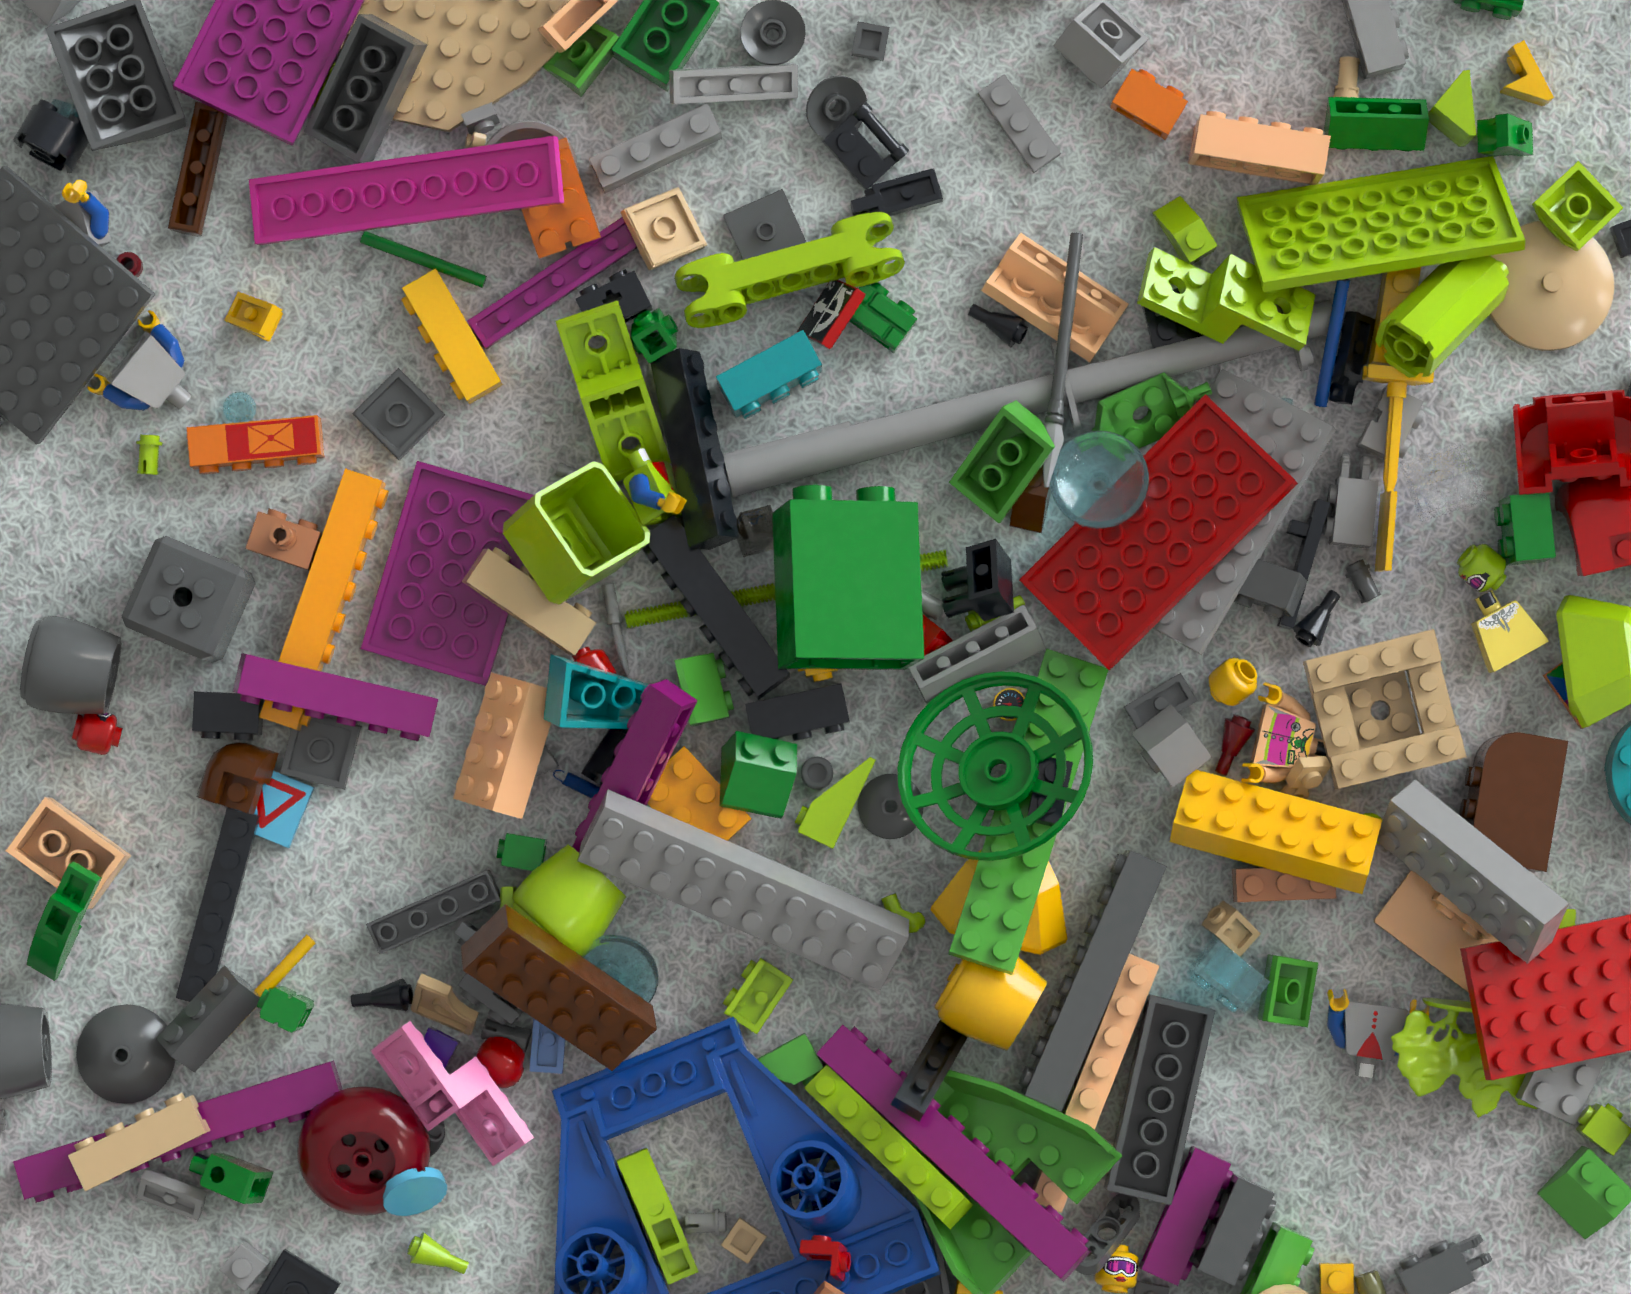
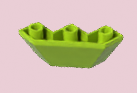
(1595, 656)

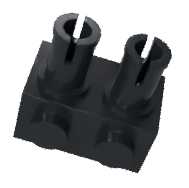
(988, 583)

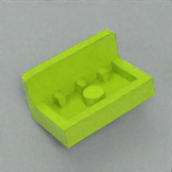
(757, 995)

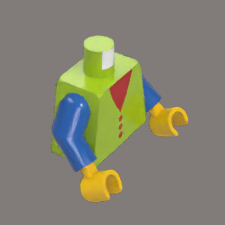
(652, 489)

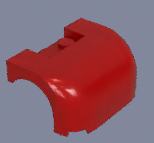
(1572, 439)
(1598, 522)

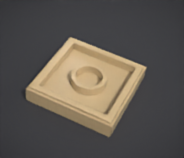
(663, 228)

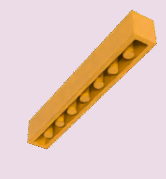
(330, 582)

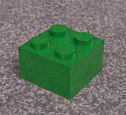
(1525, 528)

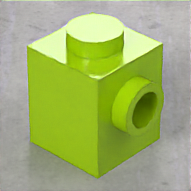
(1603, 1127)

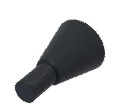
(1007, 327)
(1313, 626)
(390, 996)

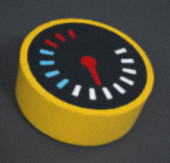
(1009, 697)

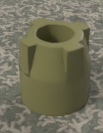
(1370, 1283)

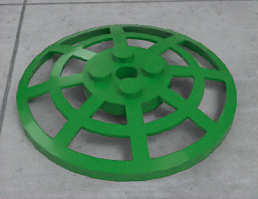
(987, 752)

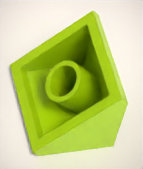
(1455, 111)

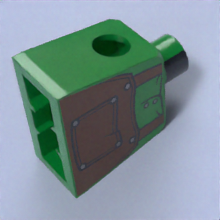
(241, 1182)

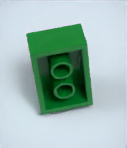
(664, 36)

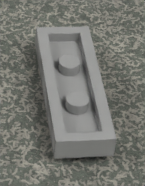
(1019, 123)

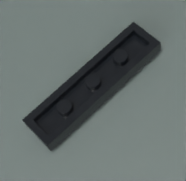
(929, 1071)

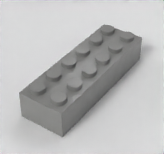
(1471, 871)

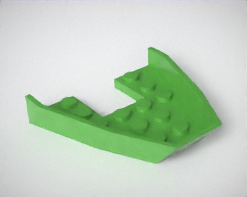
(1015, 1132)

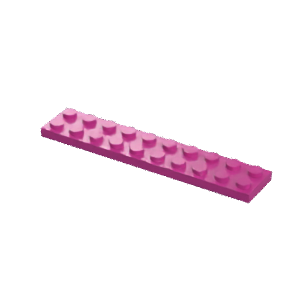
(407, 190)

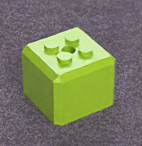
(576, 532)

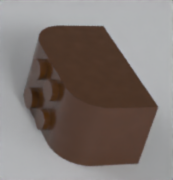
(1516, 794)

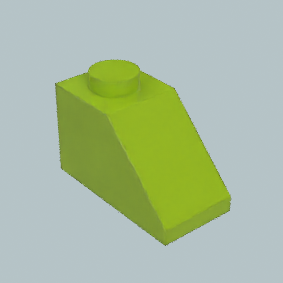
(1185, 230)

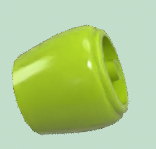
(568, 900)

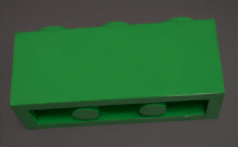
(1376, 123)

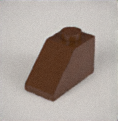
(1032, 505)

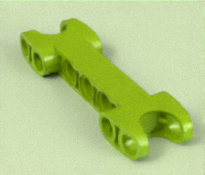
(842, 255)

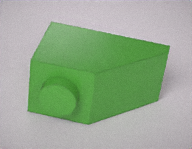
(793, 1061)

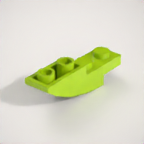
(657, 1215)

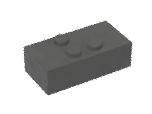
(365, 88)

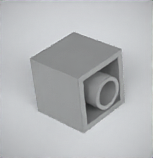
(1171, 745)

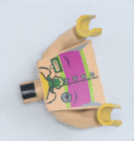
(1281, 738)

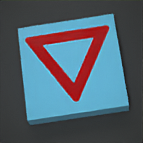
(282, 808)

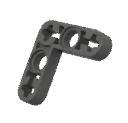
(1102, 1248)

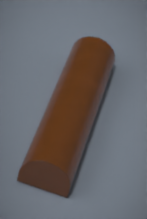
(198, 170)

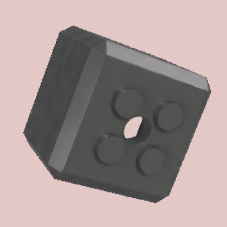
(217, 604)

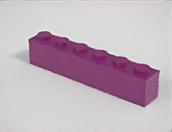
(334, 695)
(645, 748)

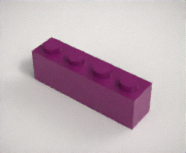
(1182, 1222)

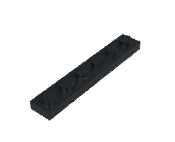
(218, 902)

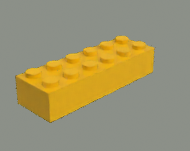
(1275, 831)

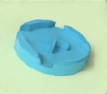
(414, 1191)

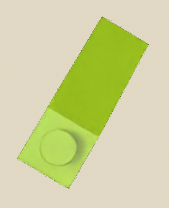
(830, 810)

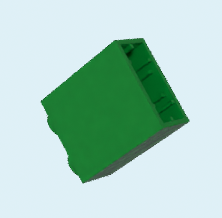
(847, 581)

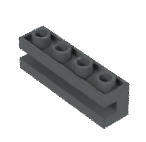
(434, 911)

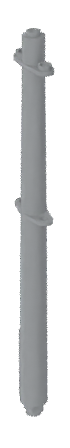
(848, 444)

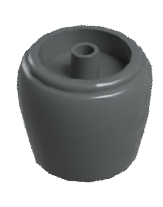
(69, 667)
(24, 1050)

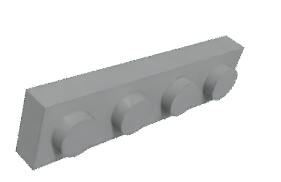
(733, 83)

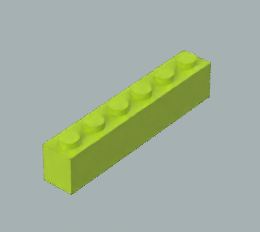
(888, 1146)

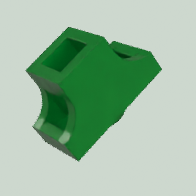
(1505, 136)

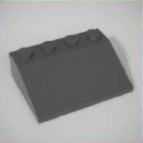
(116, 76)

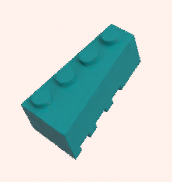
(589, 696)

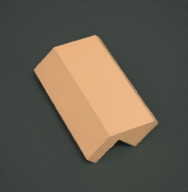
(1033, 285)

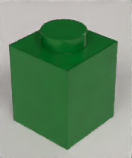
(521, 851)

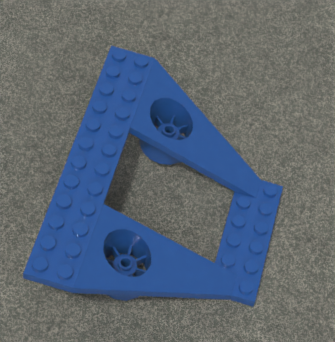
(594, 1206)

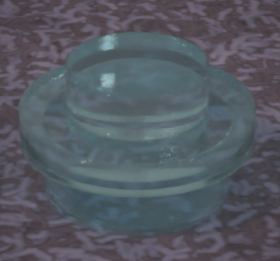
(239, 407)

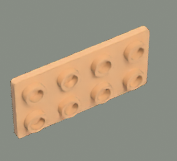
(1431, 926)

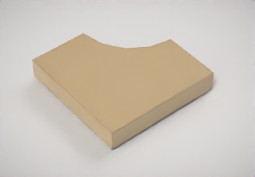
(439, 1003)

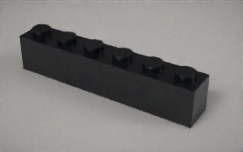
(694, 449)
(716, 608)

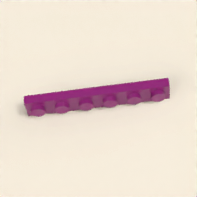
(552, 284)

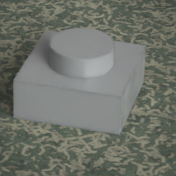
(481, 119)

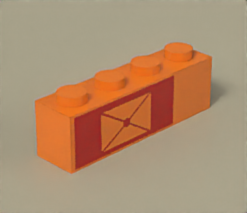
(255, 443)

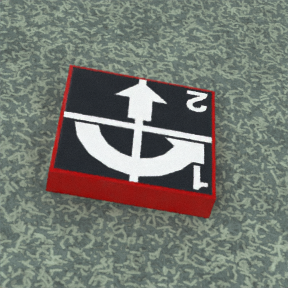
(831, 313)

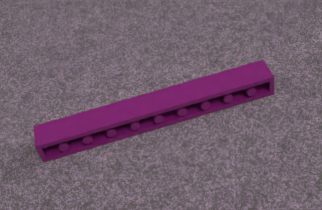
(225, 1115)
(957, 1155)

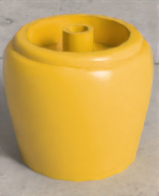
(989, 1002)

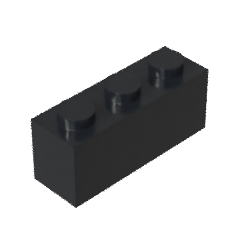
(799, 713)

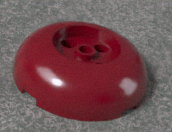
(369, 1116)

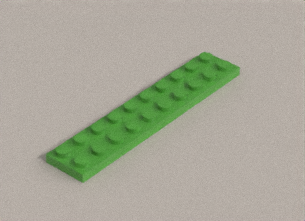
(1007, 889)

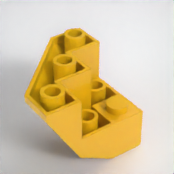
(1047, 922)

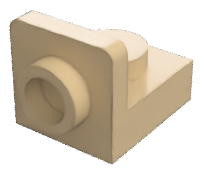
(1231, 927)

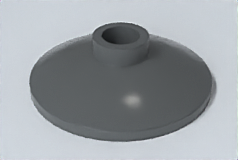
(769, 16)
(848, 98)
(872, 808)

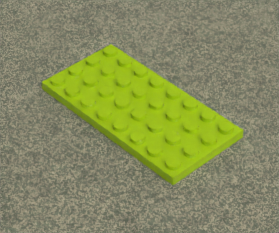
(1379, 223)

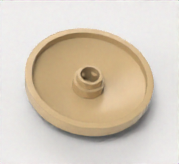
(1553, 291)

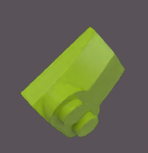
(1576, 207)

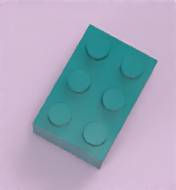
(770, 375)

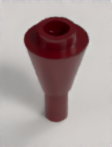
(1235, 736)

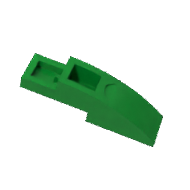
(62, 920)

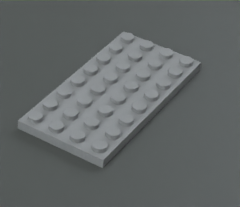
(1295, 443)

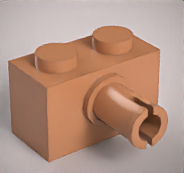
(283, 539)

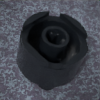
(52, 136)

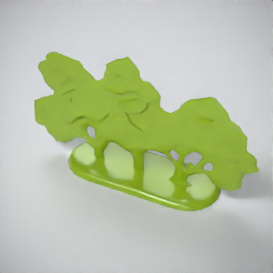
(1432, 1062)

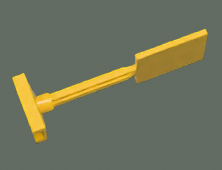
(1396, 391)

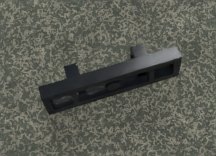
(1311, 535)

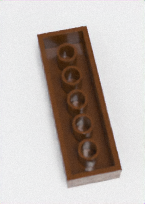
(558, 987)

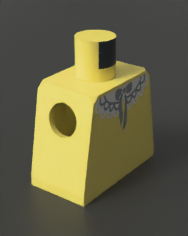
(1504, 632)

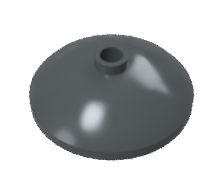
(147, 1062)

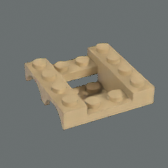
(1369, 748)

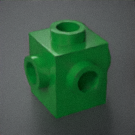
(653, 344)

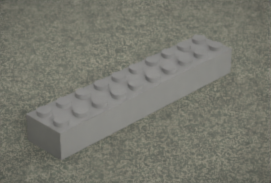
(744, 890)

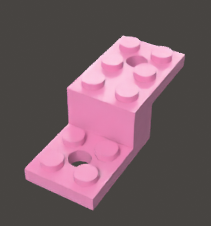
(465, 1092)

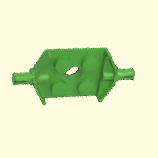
(1166, 405)

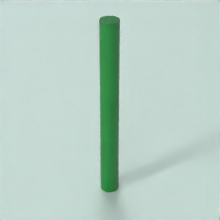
(423, 259)

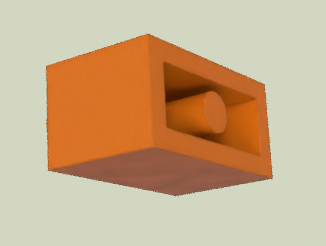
(1149, 103)

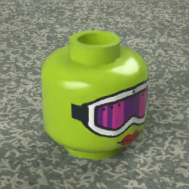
(1482, 567)

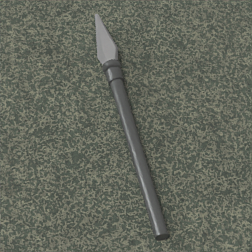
(1056, 405)

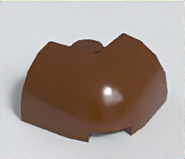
(237, 776)

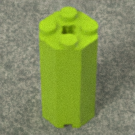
(1442, 314)

